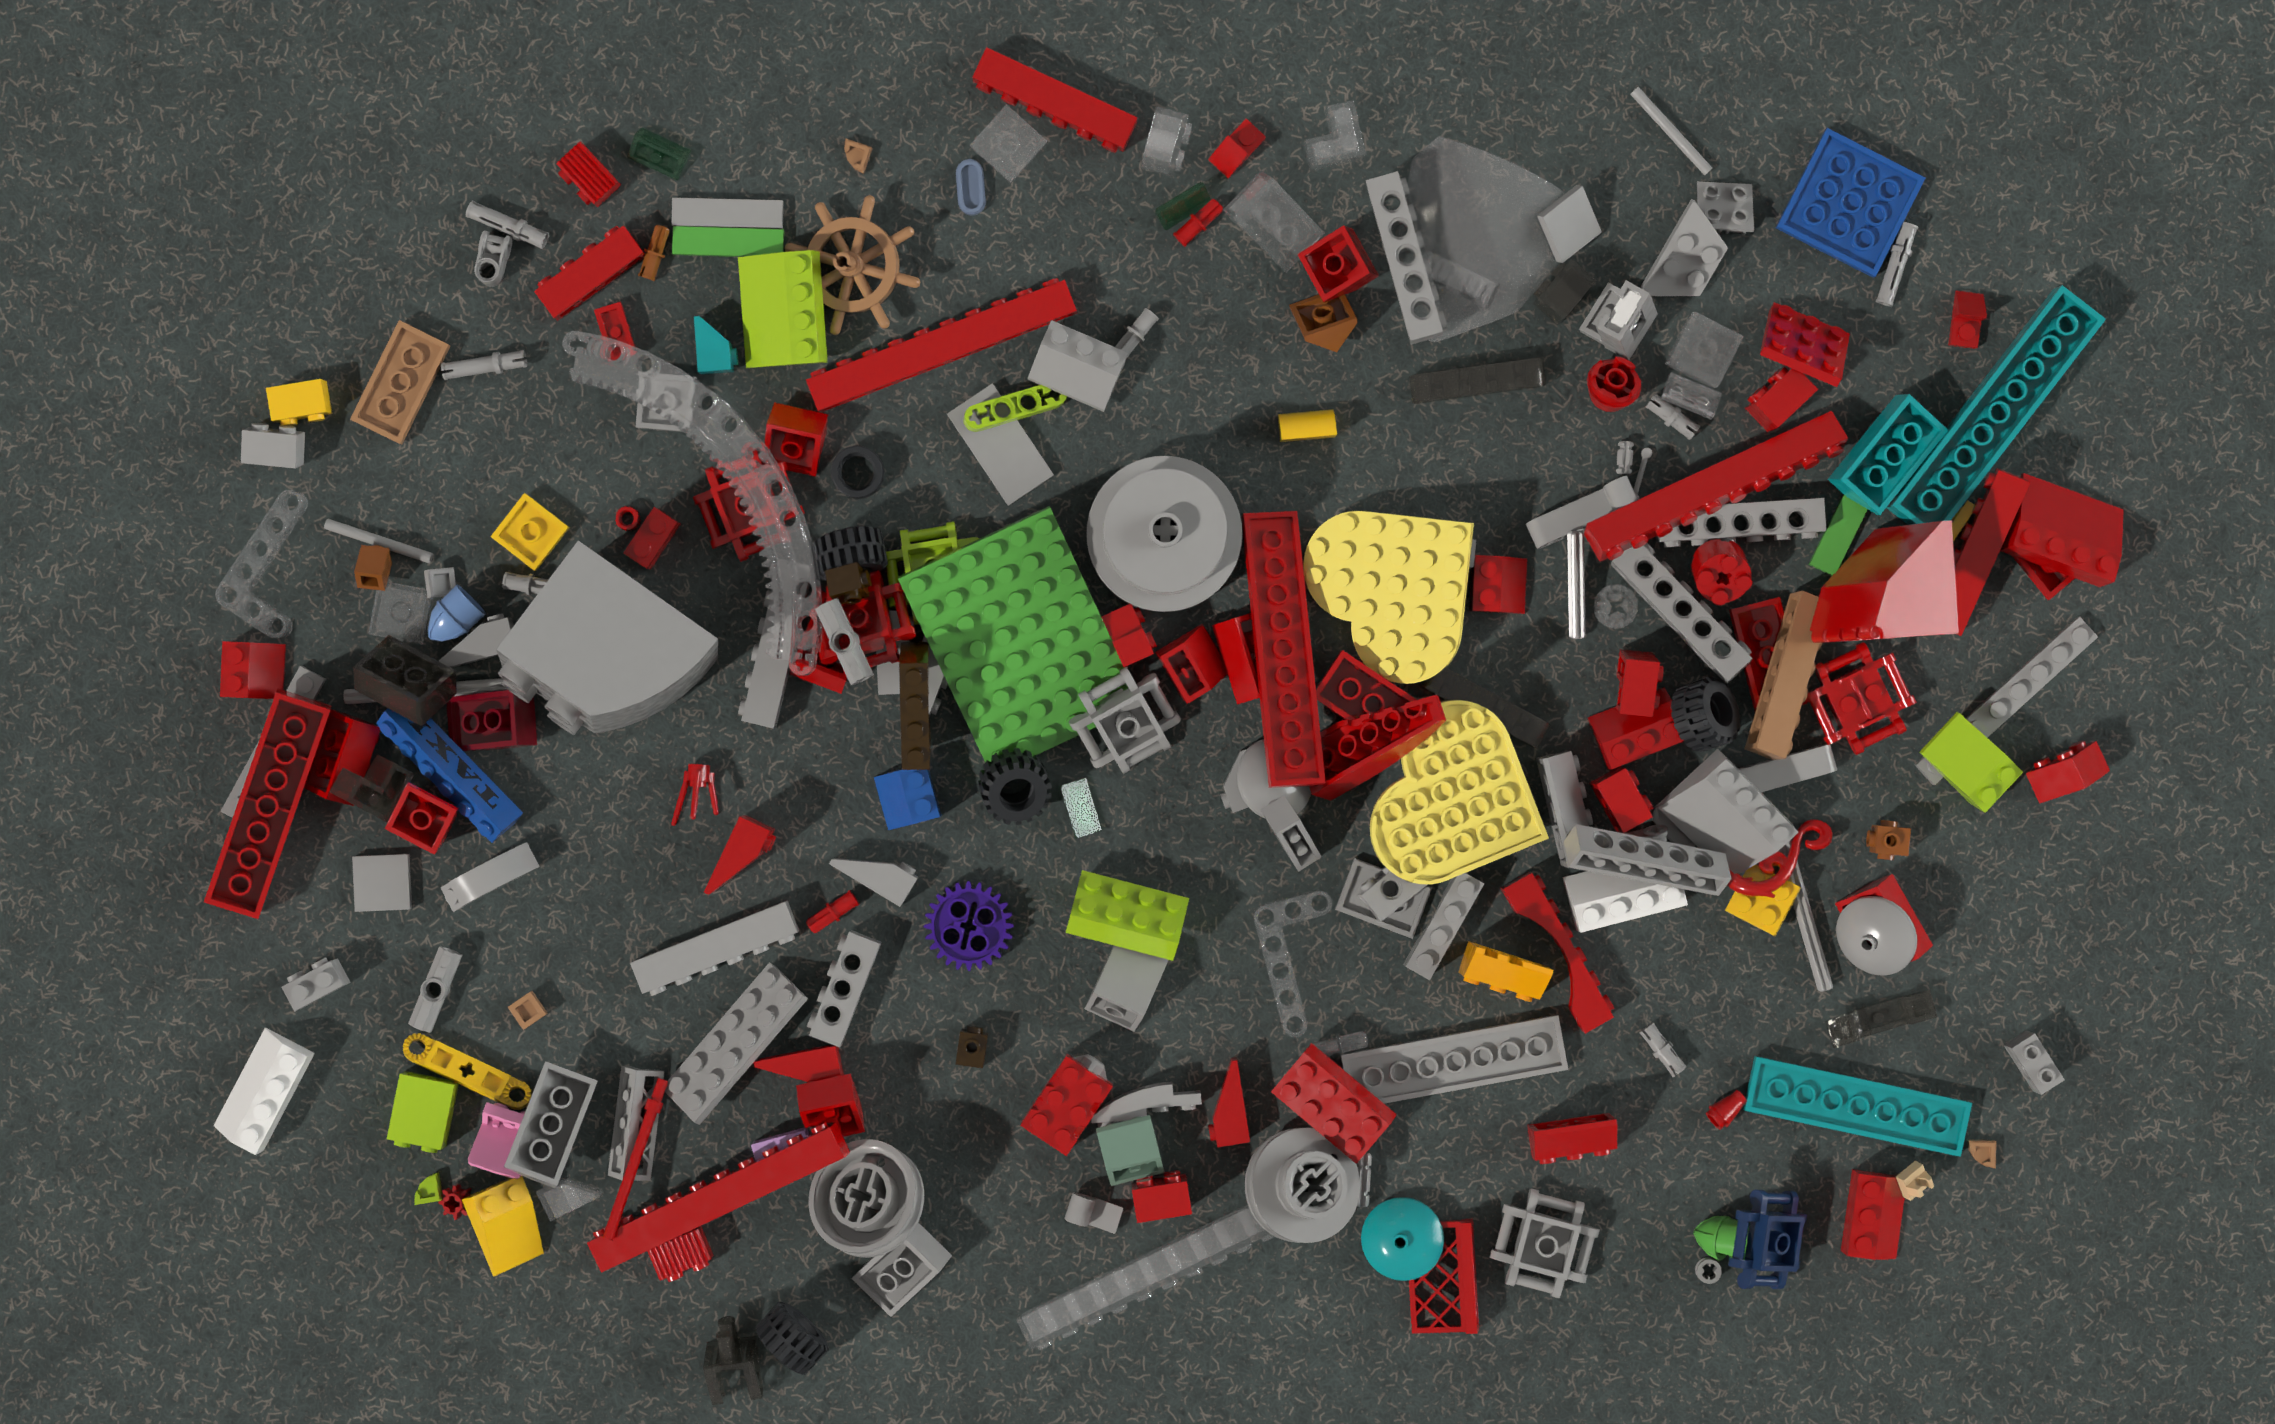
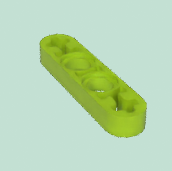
(1013, 401)

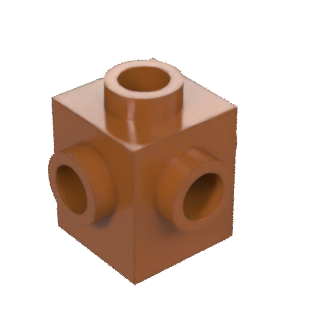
(1898, 840)

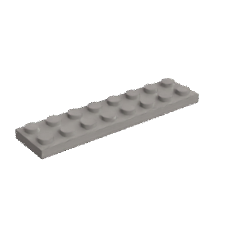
(1460, 1060)

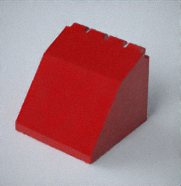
(1892, 587)

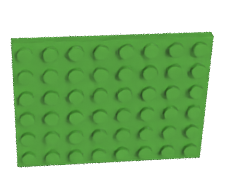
(1014, 634)

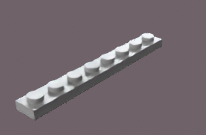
(2024, 684)

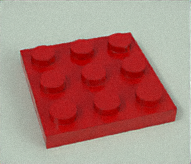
(1805, 344)

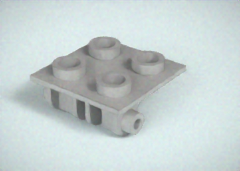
(1727, 206)

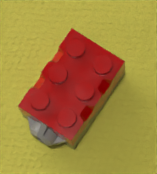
(1068, 1101)

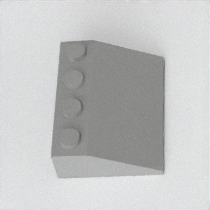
(1727, 814)

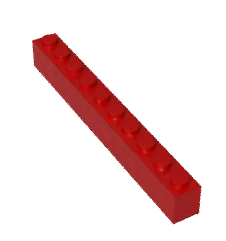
(941, 346)
(1716, 486)
(719, 1196)

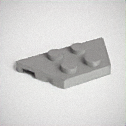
(1687, 257)

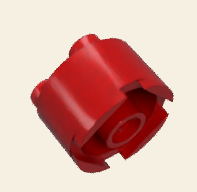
(1721, 571)

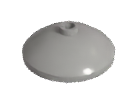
(1254, 785)
(1885, 927)

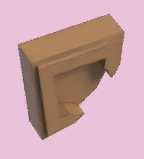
(857, 155)
(1983, 1151)

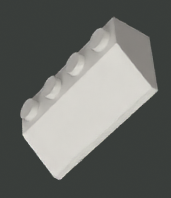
(1607, 899)
(263, 1091)

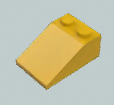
(505, 1224)

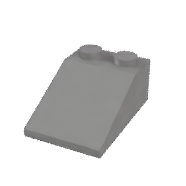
(903, 1271)

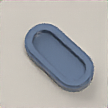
(970, 187)

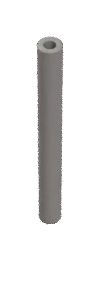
(1671, 131)
(374, 539)

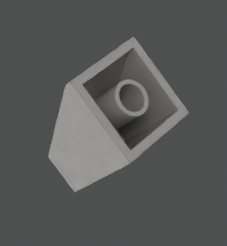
(1126, 986)

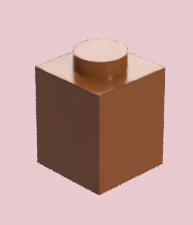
(373, 567)

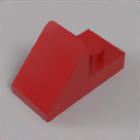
(1237, 148)
(1966, 320)

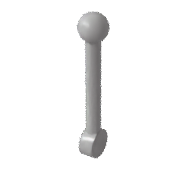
(1645, 453)

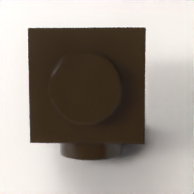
(848, 583)
(972, 1047)

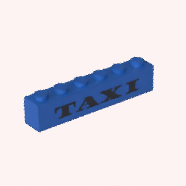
(452, 773)

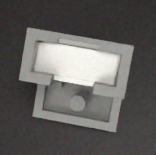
(1620, 318)

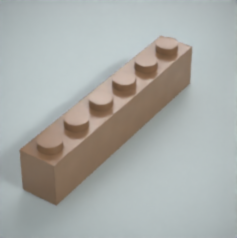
(1785, 680)

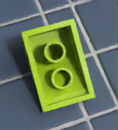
(1971, 762)

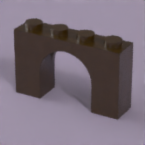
(914, 705)

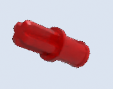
(1198, 222)
(832, 912)

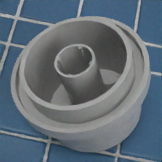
(1164, 572)

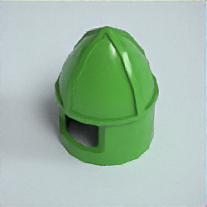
(1717, 1236)

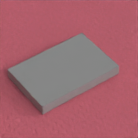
(1402, 921)

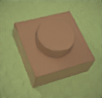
(527, 1010)

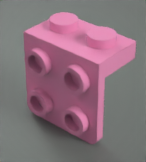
(495, 1139)

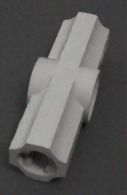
(852, 658)
(428, 1005)

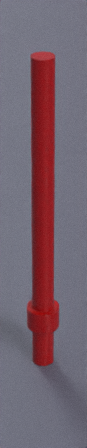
(653, 1107)

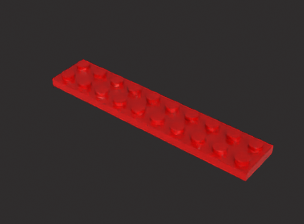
(1283, 649)

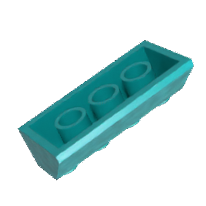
(1888, 454)

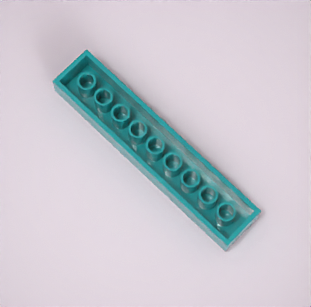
(1998, 409)

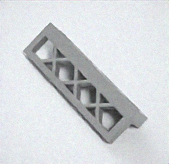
(628, 1122)

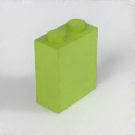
(422, 1111)

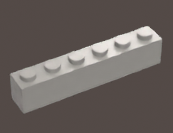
(768, 678)
(714, 947)

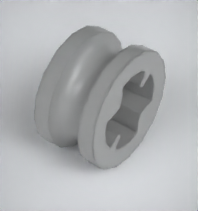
(1699, 1270)

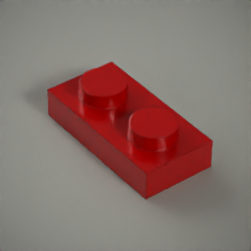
(614, 325)

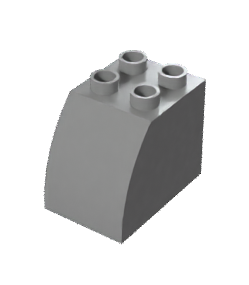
(602, 648)

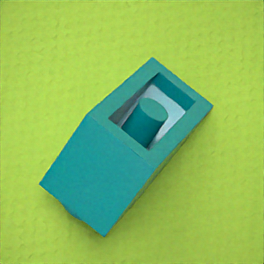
(713, 350)

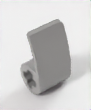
(1088, 1210)

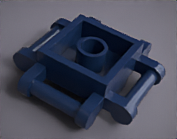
(1771, 1241)

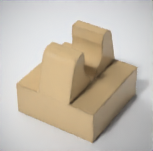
(1914, 1180)

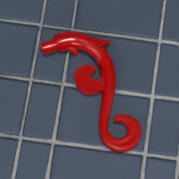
(1787, 864)

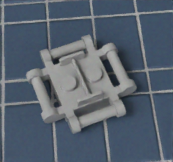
(1125, 721)
(1545, 1243)

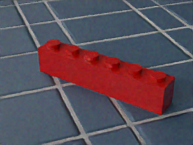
(1055, 100)
(1985, 538)

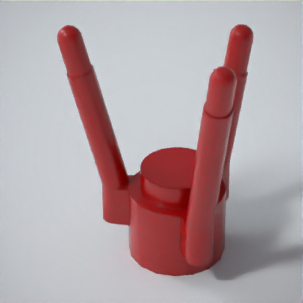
(697, 776)

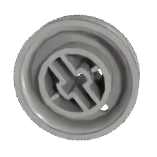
(1277, 1185)
(864, 1205)

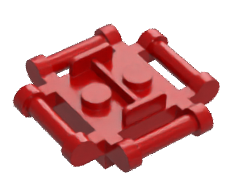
(731, 513)
(873, 624)
(1859, 698)

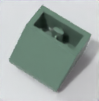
(1130, 1150)

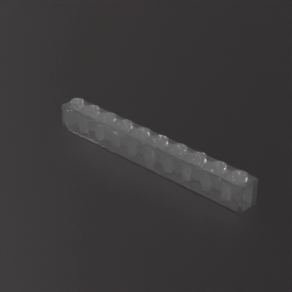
(1140, 1277)

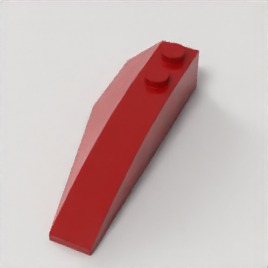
(1373, 742)

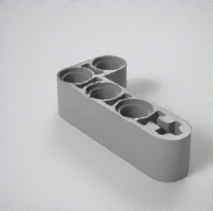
(1575, 515)

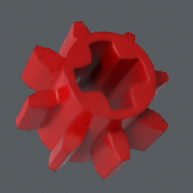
(450, 1205)

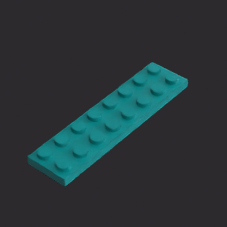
(1857, 1106)

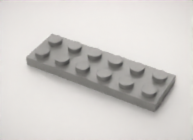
(734, 1043)

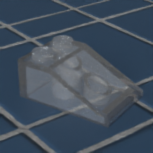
(1273, 220)

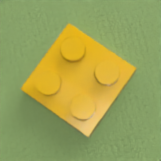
(530, 532)
(1764, 911)

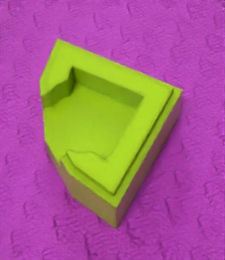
(429, 1190)

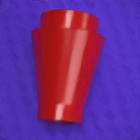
(1726, 1109)

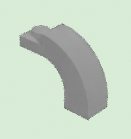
(489, 876)

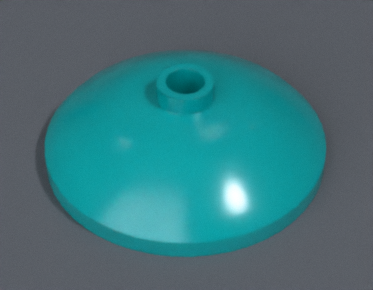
(1413, 1223)

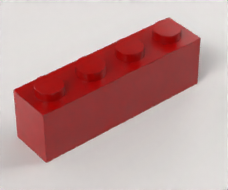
(590, 272)

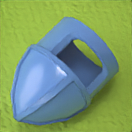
(454, 615)

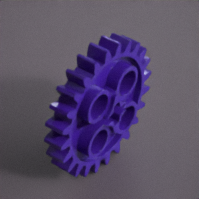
(944, 919)

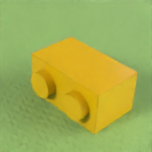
(299, 401)

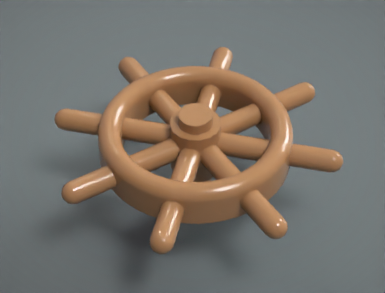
(853, 264)

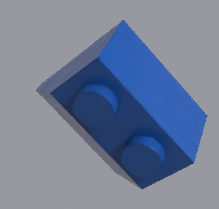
(907, 797)

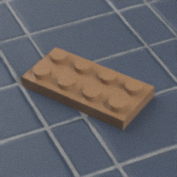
(400, 382)

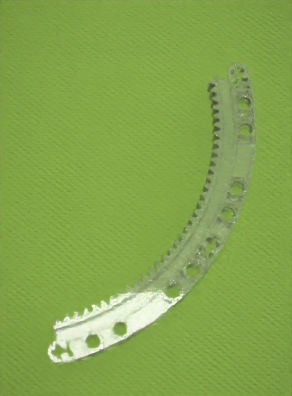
(679, 399)

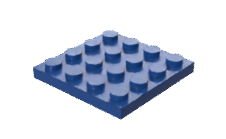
(1850, 202)

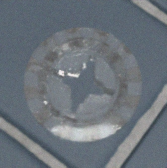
(1602, 606)

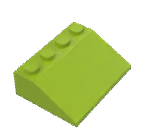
(782, 309)

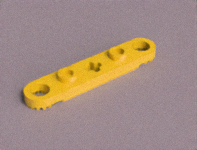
(448, 1061)

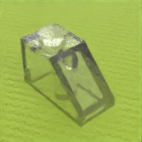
(566, 1196)

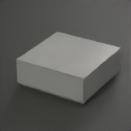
(439, 582)

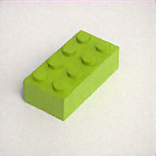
(1127, 915)

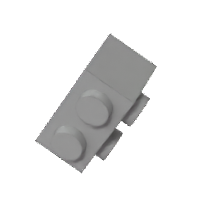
(272, 446)
(316, 984)

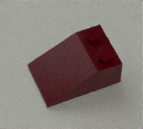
(491, 721)

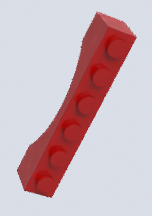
(1585, 1000)

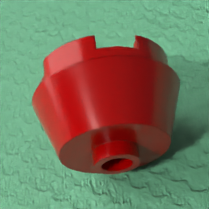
(1613, 384)

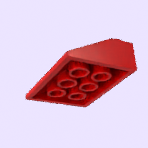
(2067, 533)

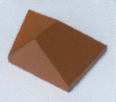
(1324, 322)

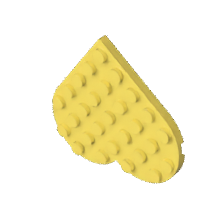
(1397, 585)
(1457, 801)

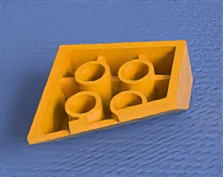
(1504, 972)

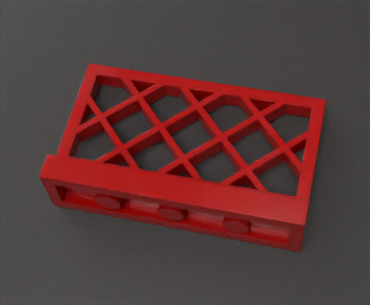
(1467, 1285)

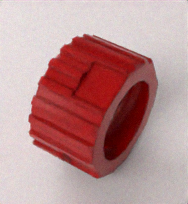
(635, 523)

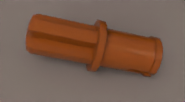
(654, 253)

